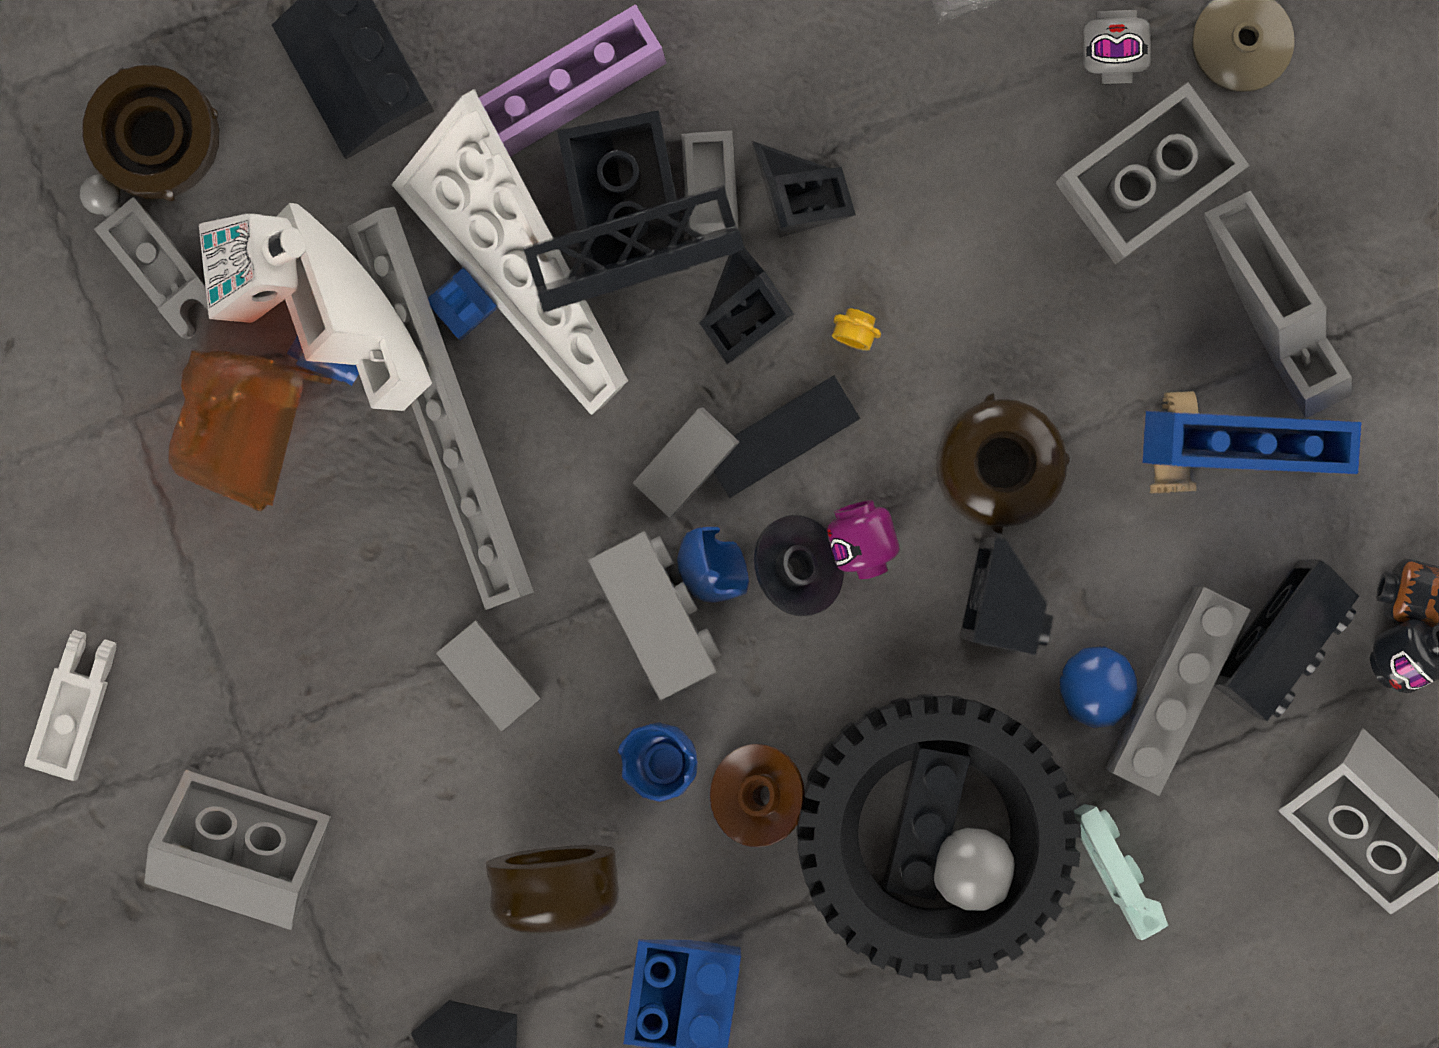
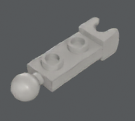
(146, 253)

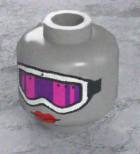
(1116, 45)

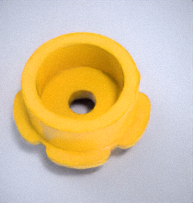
(855, 329)

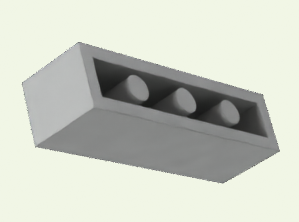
(1177, 689)

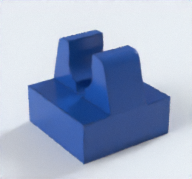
(461, 304)

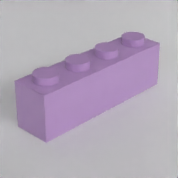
(573, 80)

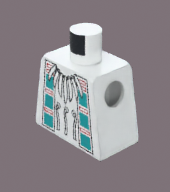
(249, 264)

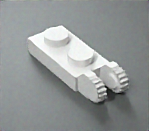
(70, 711)

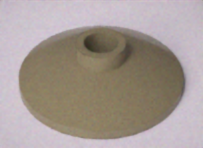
(1227, 59)

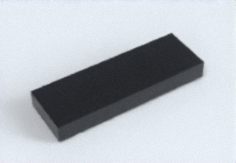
(786, 435)

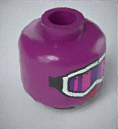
(863, 539)

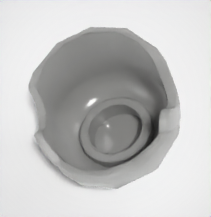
(974, 869)

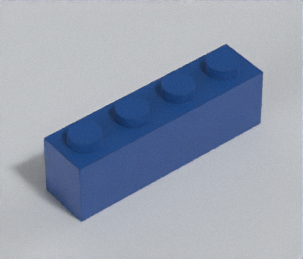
(1251, 442)

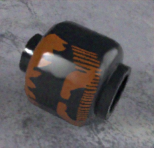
(1410, 592)

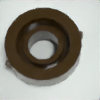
(118, 108)
(1043, 455)
(553, 887)

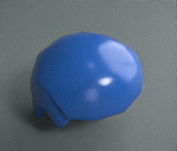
(711, 567)
(1098, 686)
(658, 761)

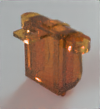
(236, 423)

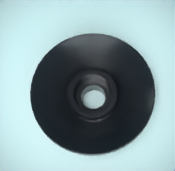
(807, 549)

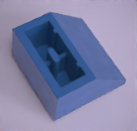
(682, 994)

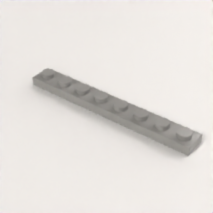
(445, 417)

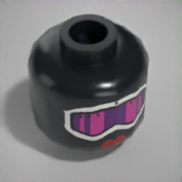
(1406, 656)

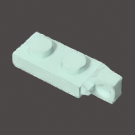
(1118, 872)

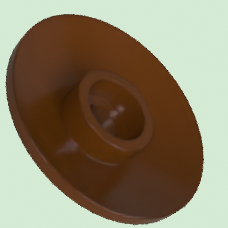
(737, 795)

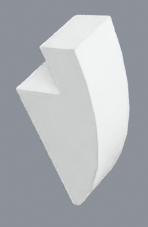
(349, 319)

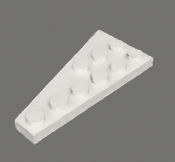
(484, 217)

